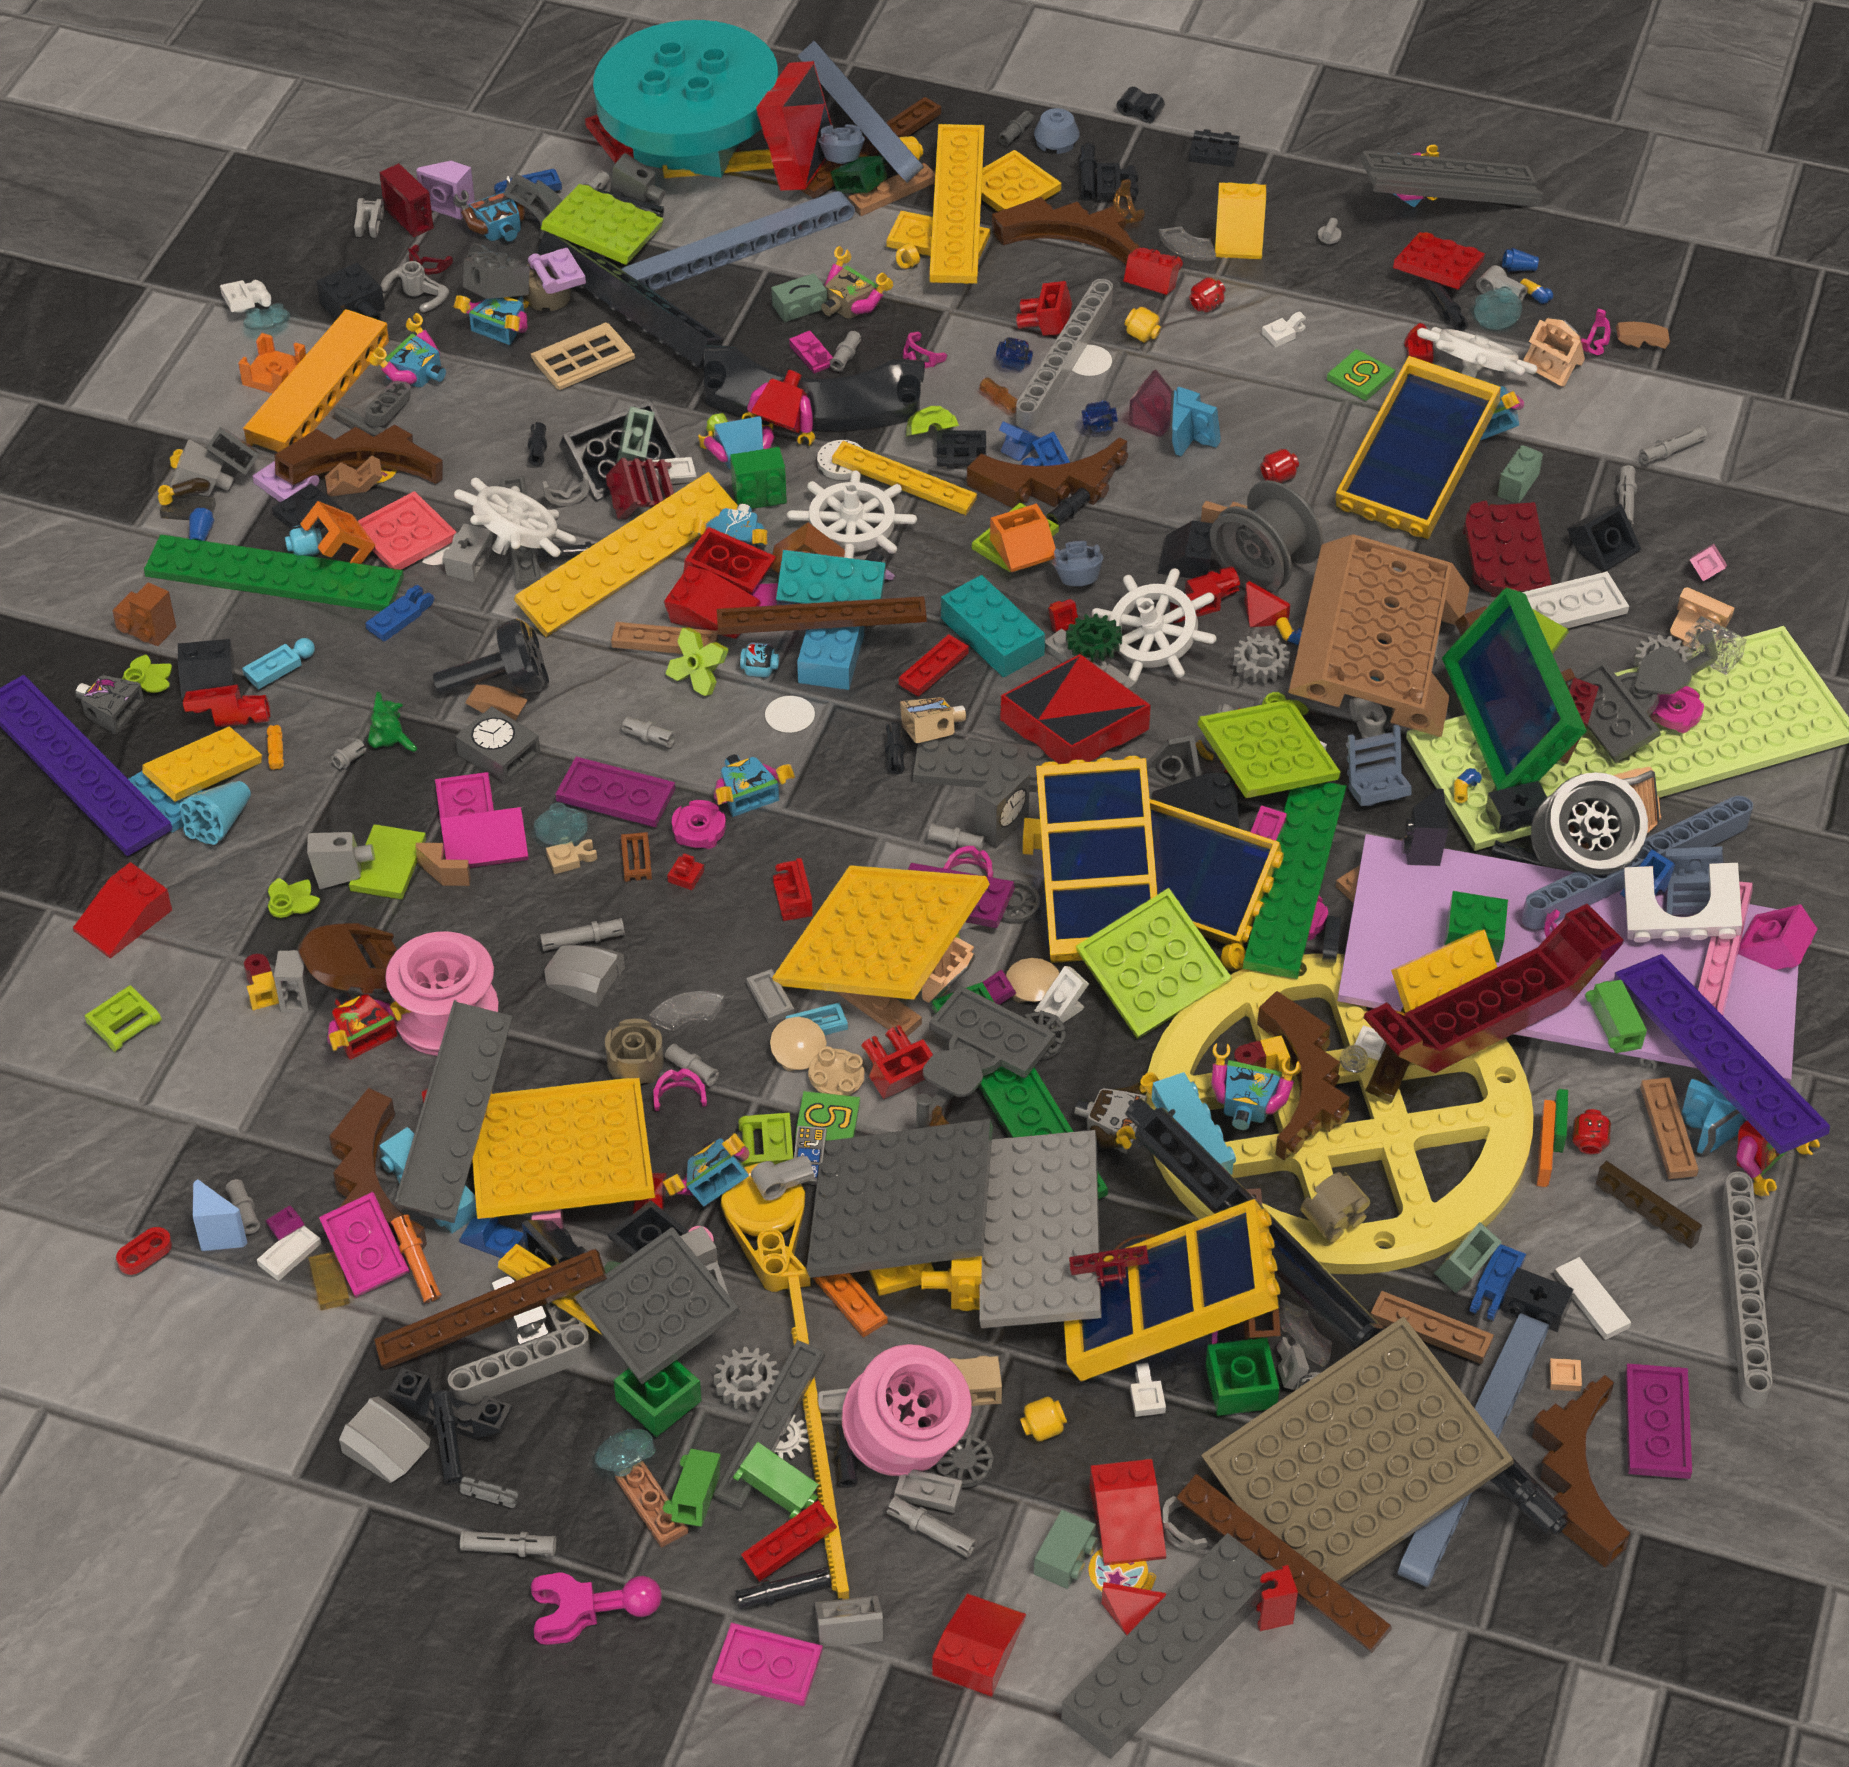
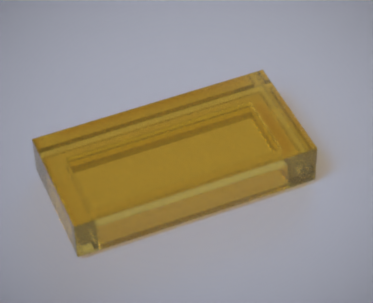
(329, 1281)

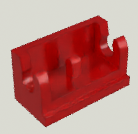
(793, 890)
(1279, 1603)

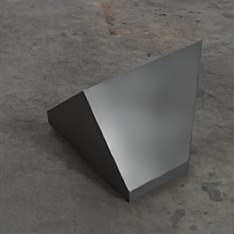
(1175, 761)

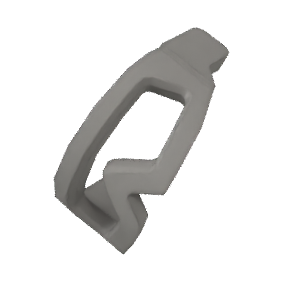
(584, 485)
(1187, 1543)

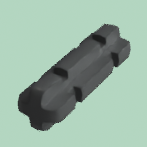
(489, 1491)

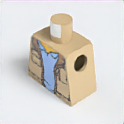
(930, 718)

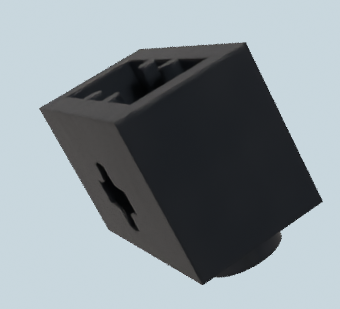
(1514, 806)
(1537, 1298)

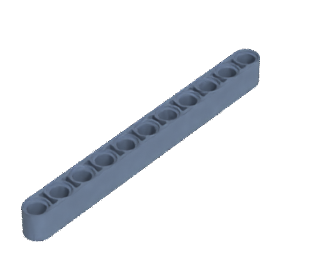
(862, 113)
(742, 241)
(1581, 888)
(1494, 1408)

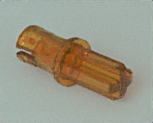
(998, 394)

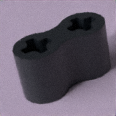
(1140, 104)

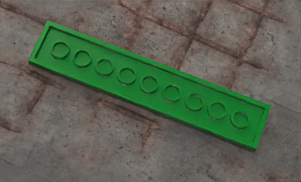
(273, 573)
(1289, 908)
(1019, 1102)

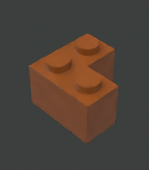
(806, 540)
(146, 614)

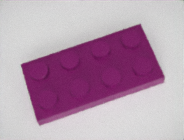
(615, 791)
(992, 903)
(1658, 1421)

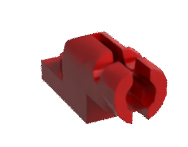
(1219, 585)
(228, 706)

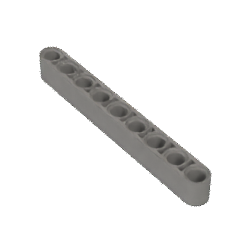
(1064, 354)
(1746, 1271)

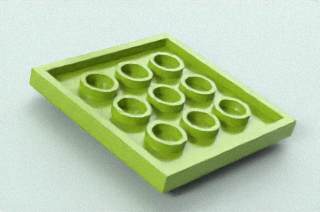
(602, 223)
(1268, 748)
(1153, 963)

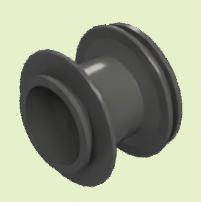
(1267, 535)
(1606, 803)

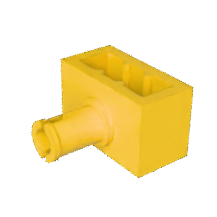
(961, 1280)

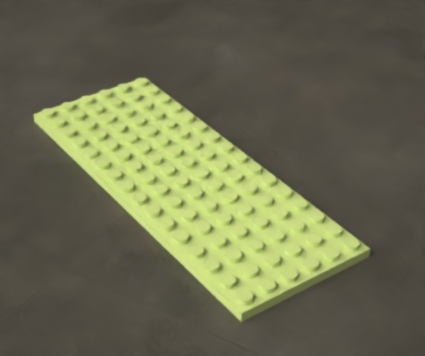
(1752, 718)

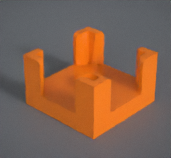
(270, 366)
(342, 529)

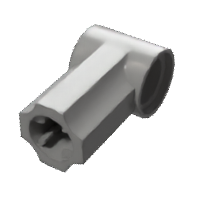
(1496, 278)
(774, 1179)

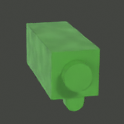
(1617, 1016)
(777, 1480)
(694, 1487)

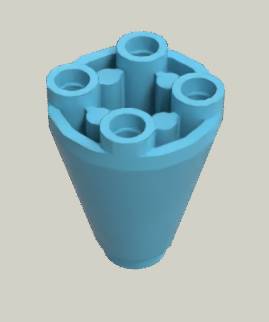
(213, 811)

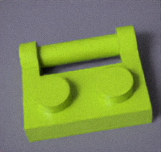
(119, 1011)
(775, 1135)

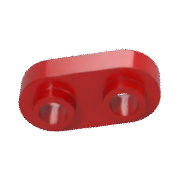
(143, 1251)

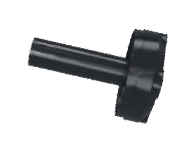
(517, 656)

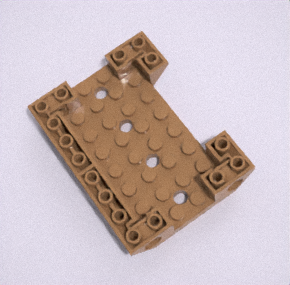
(1350, 615)

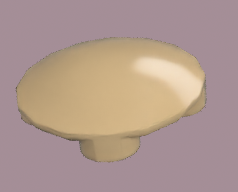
(1031, 979)
(796, 1042)
(836, 1071)

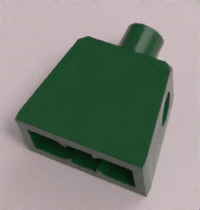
(869, 173)

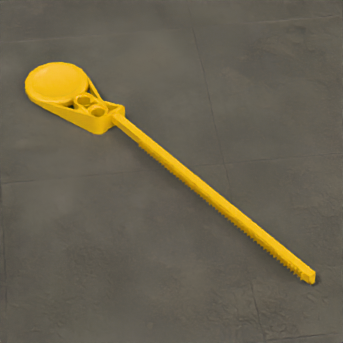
(755, 1216)

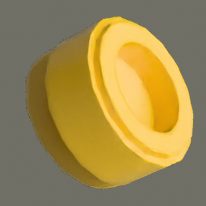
(909, 254)
(1233, 957)

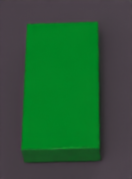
(1560, 1127)

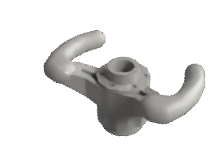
(415, 283)

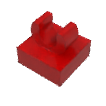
(1062, 614)
(686, 872)

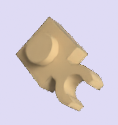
(568, 856)

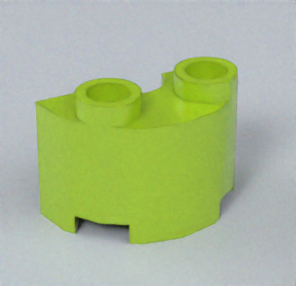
(931, 415)

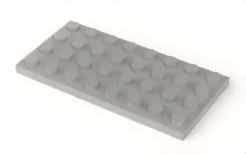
(1036, 1218)

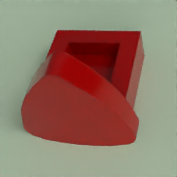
(1417, 346)

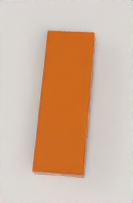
(1546, 1143)
(853, 1302)

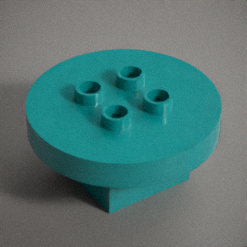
(684, 93)

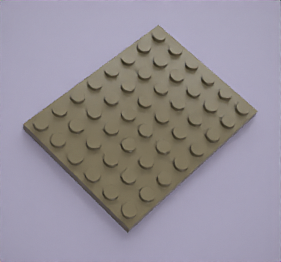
(1360, 1454)

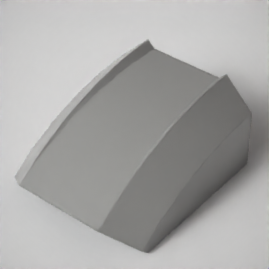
(584, 972)
(383, 1440)

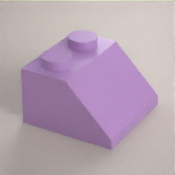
(443, 182)

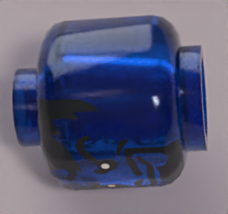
(1013, 354)
(1099, 417)

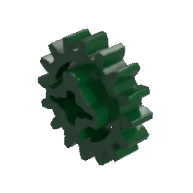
(1094, 637)

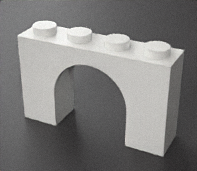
(1649, 921)

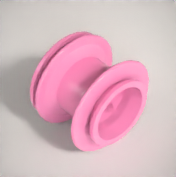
(432, 974)
(875, 1428)

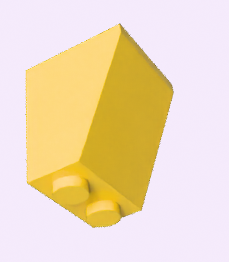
(1240, 220)

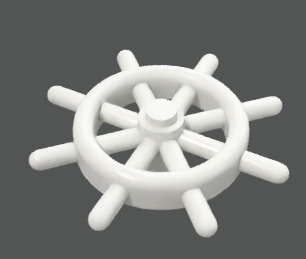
(1476, 351)
(854, 515)
(514, 518)
(1154, 625)

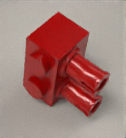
(1152, 270)
(1049, 311)
(900, 1069)

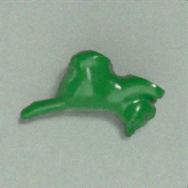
(386, 726)

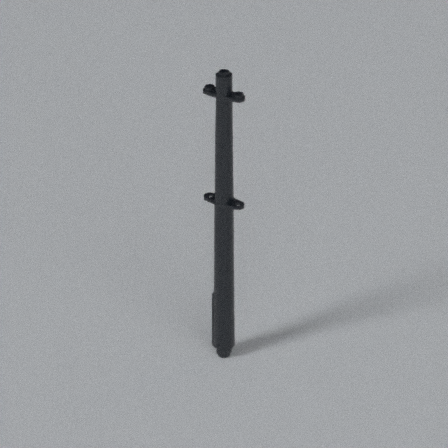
(1305, 1275)

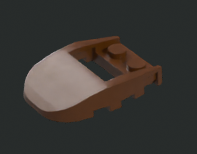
(338, 962)

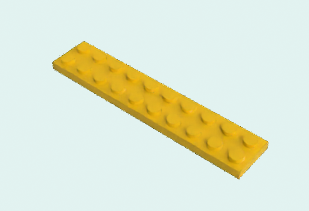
(957, 204)
(622, 556)

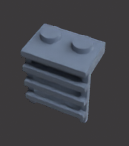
(1380, 780)
(1690, 878)

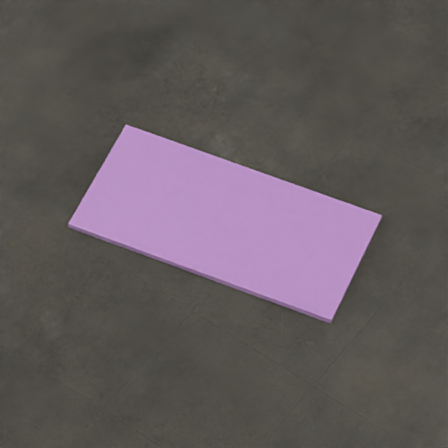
(1404, 915)

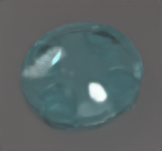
(1498, 308)
(266, 318)
(561, 825)
(624, 1451)

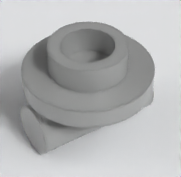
(1330, 233)

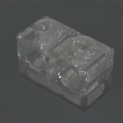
(1728, 644)

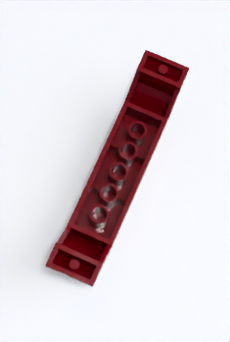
(1503, 998)

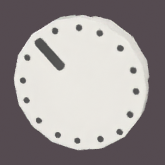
(830, 469)

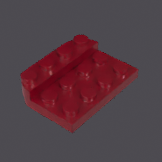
(1506, 547)

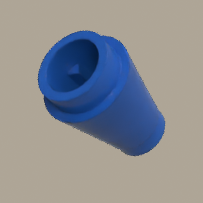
(1519, 261)
(200, 524)

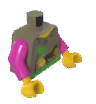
(850, 291)

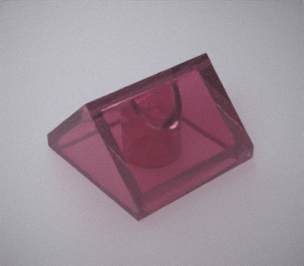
(1151, 405)

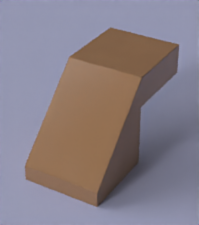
(346, 480)
(446, 872)

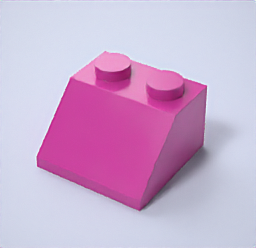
(1778, 937)

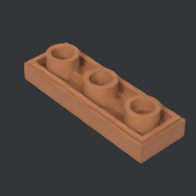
(640, 1489)

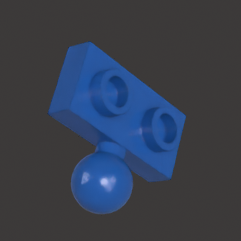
(1049, 452)

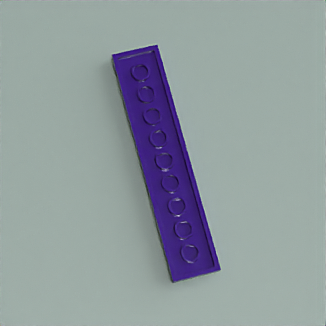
(79, 767)
(1722, 1054)

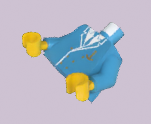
(736, 523)

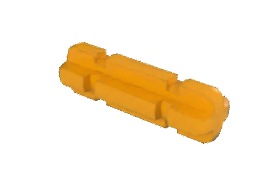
(275, 747)

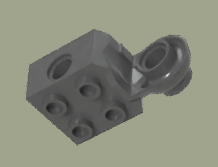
(494, 273)

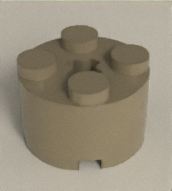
(539, 298)
(634, 1051)
(1336, 1206)

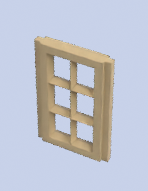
(581, 373)

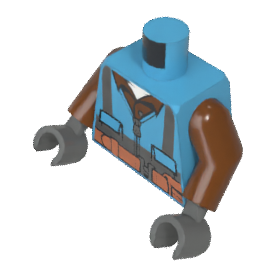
(492, 216)

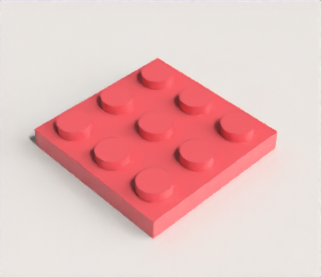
(406, 531)

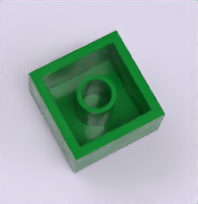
(758, 478)
(1477, 912)
(1242, 1376)
(661, 1398)

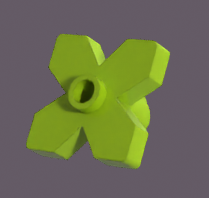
(697, 661)

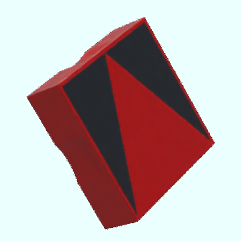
(793, 123)
(1075, 711)

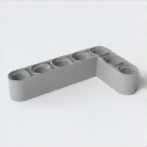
(529, 1354)

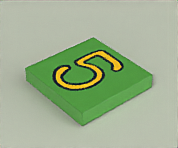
(1361, 374)
(831, 1112)

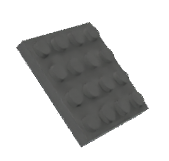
(657, 1305)

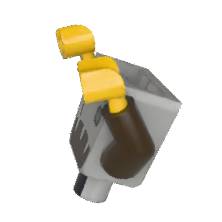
(195, 473)
(1108, 1113)

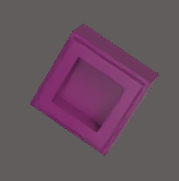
(999, 987)
(284, 1222)

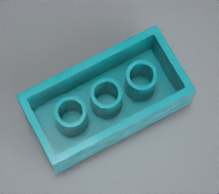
(828, 579)
(992, 626)

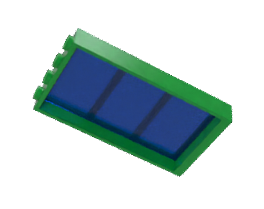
(1513, 692)

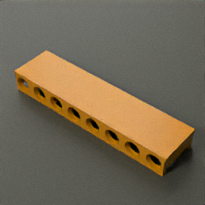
(316, 380)

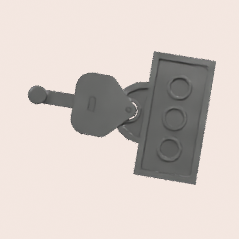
(1625, 701)
(980, 1042)

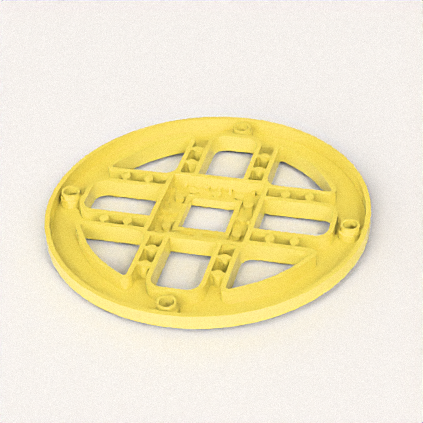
(1391, 1135)

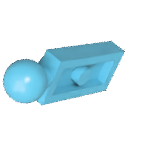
(278, 662)

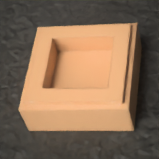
(1565, 1374)

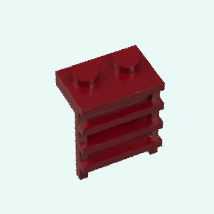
(629, 485)

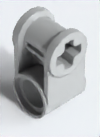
(1368, 717)

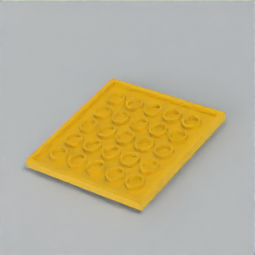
(881, 931)
(562, 1149)

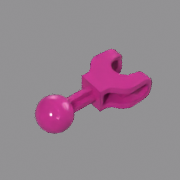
(579, 1604)

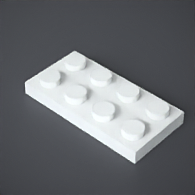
(1579, 600)

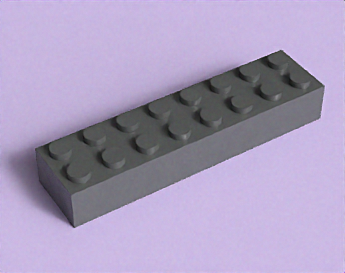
(1167, 1646)

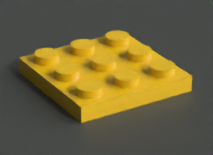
(1015, 181)

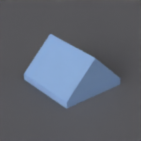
(216, 1220)

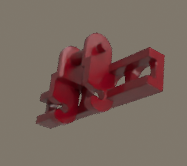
(1099, 1264)

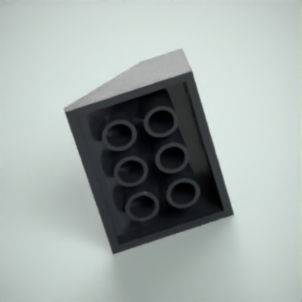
(597, 445)
(1205, 795)

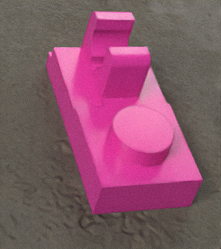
(811, 351)
(1269, 823)

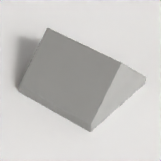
(849, 1621)

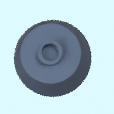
(1056, 131)
(841, 144)
(1078, 563)

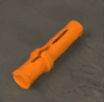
(416, 1259)

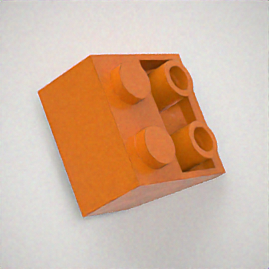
(1022, 537)

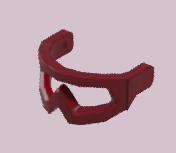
(441, 266)

